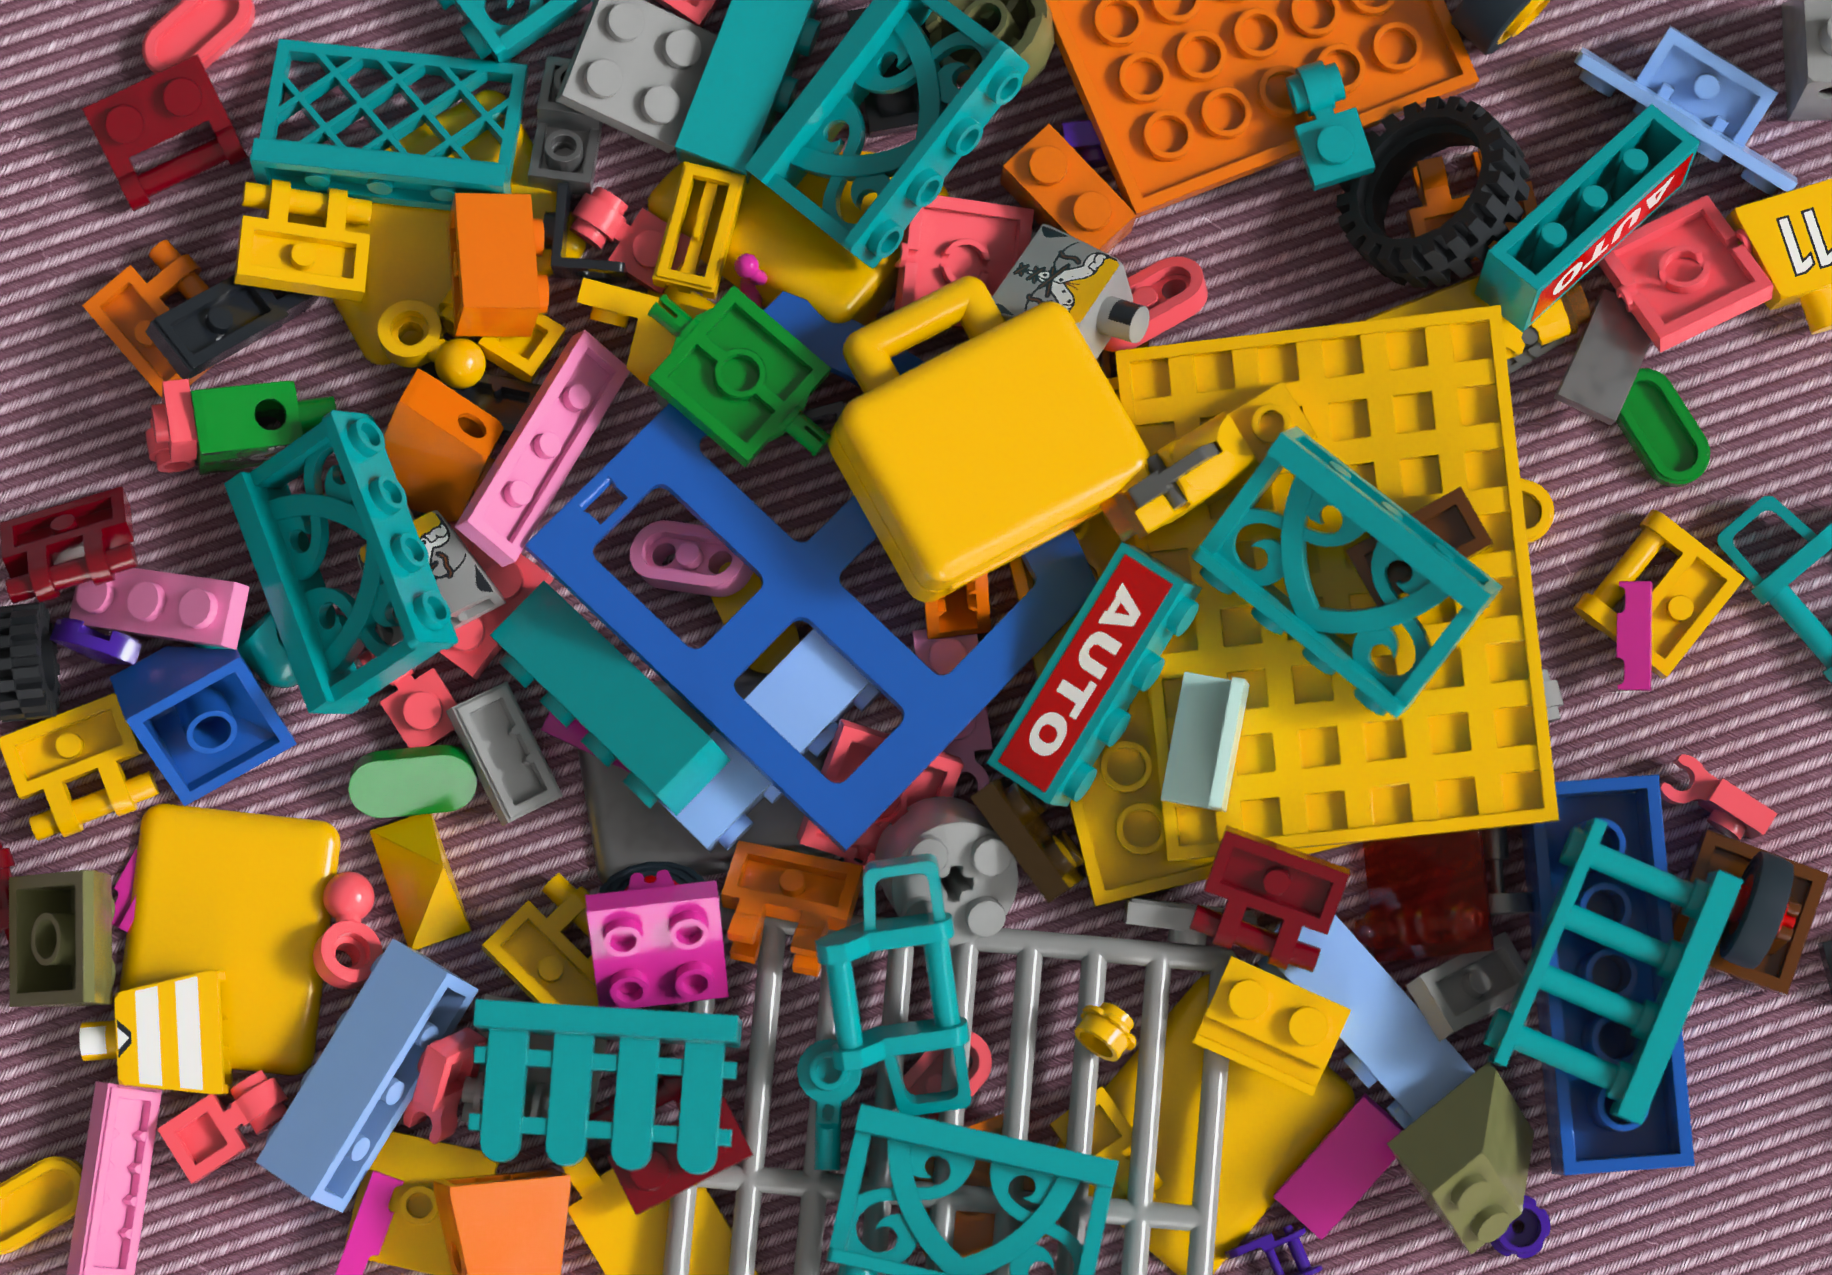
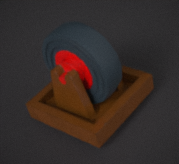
(1769, 913)

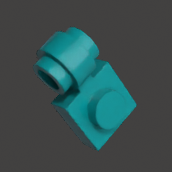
(1332, 143)

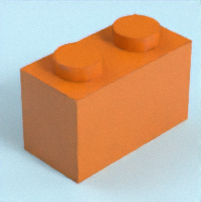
(1066, 191)
(495, 265)

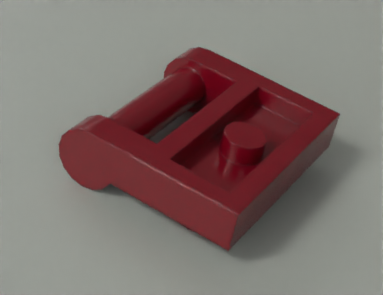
(154, 113)

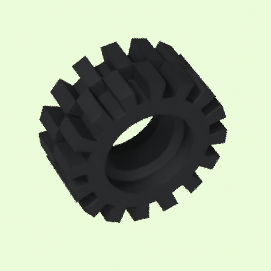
(27, 663)

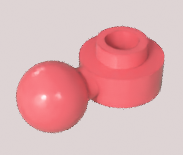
(348, 900)

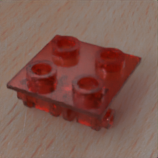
(1426, 897)

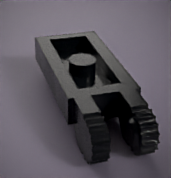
(221, 324)

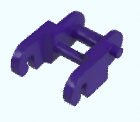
(1267, 1244)

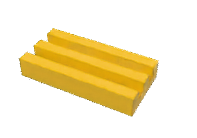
(687, 279)

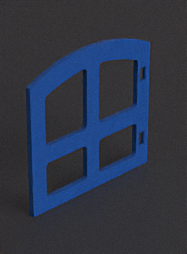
(799, 585)

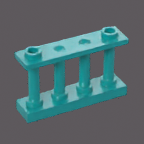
(1680, 963)

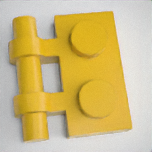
(303, 256)
(72, 747)
(539, 954)

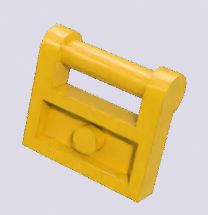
(1681, 600)

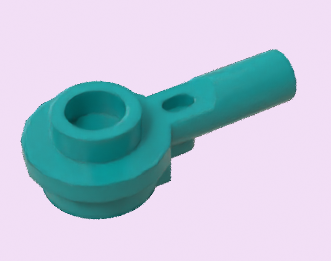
(829, 1090)

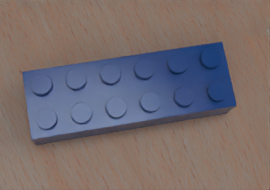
(1580, 1128)

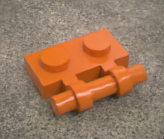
(130, 304)

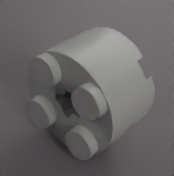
(982, 873)

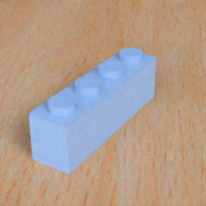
(802, 703)
(1384, 1026)
(364, 1076)

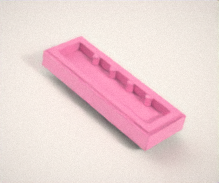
(114, 1180)

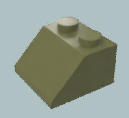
(61, 939)
(1470, 1158)

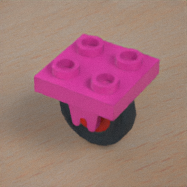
(656, 937)

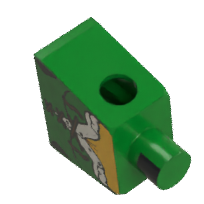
(229, 426)

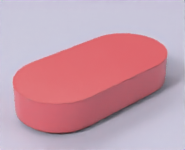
(194, 29)

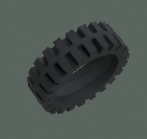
(1466, 232)

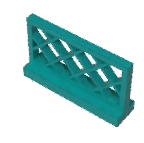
(371, 171)

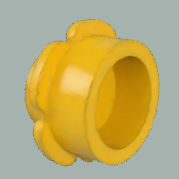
(1105, 1031)

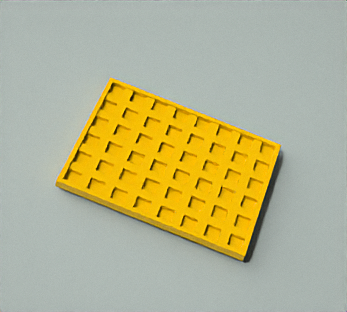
(1416, 416)

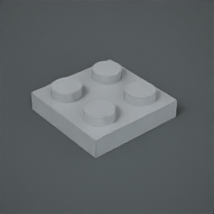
(637, 69)

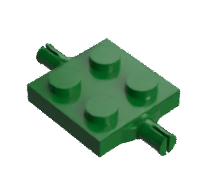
(739, 376)

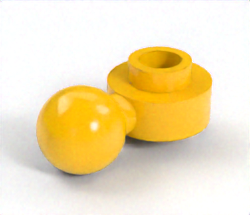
(457, 361)

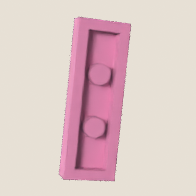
(164, 607)

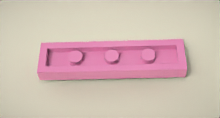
(542, 448)

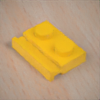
(1271, 1025)

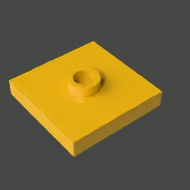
(415, 1231)

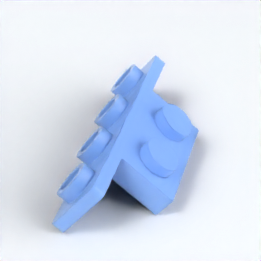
(1703, 96)

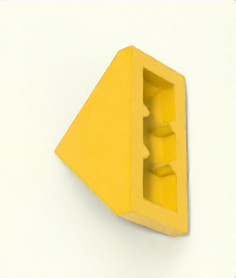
(420, 881)

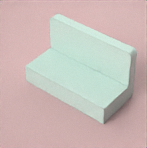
(1205, 741)

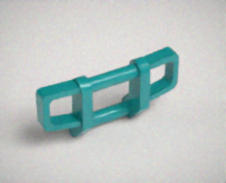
(1775, 586)
(886, 1042)

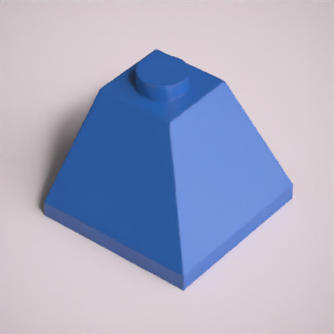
(200, 717)

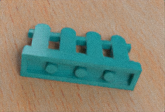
(571, 1080)

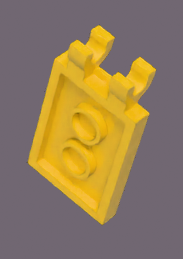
(637, 1243)

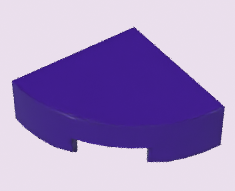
(95, 645)

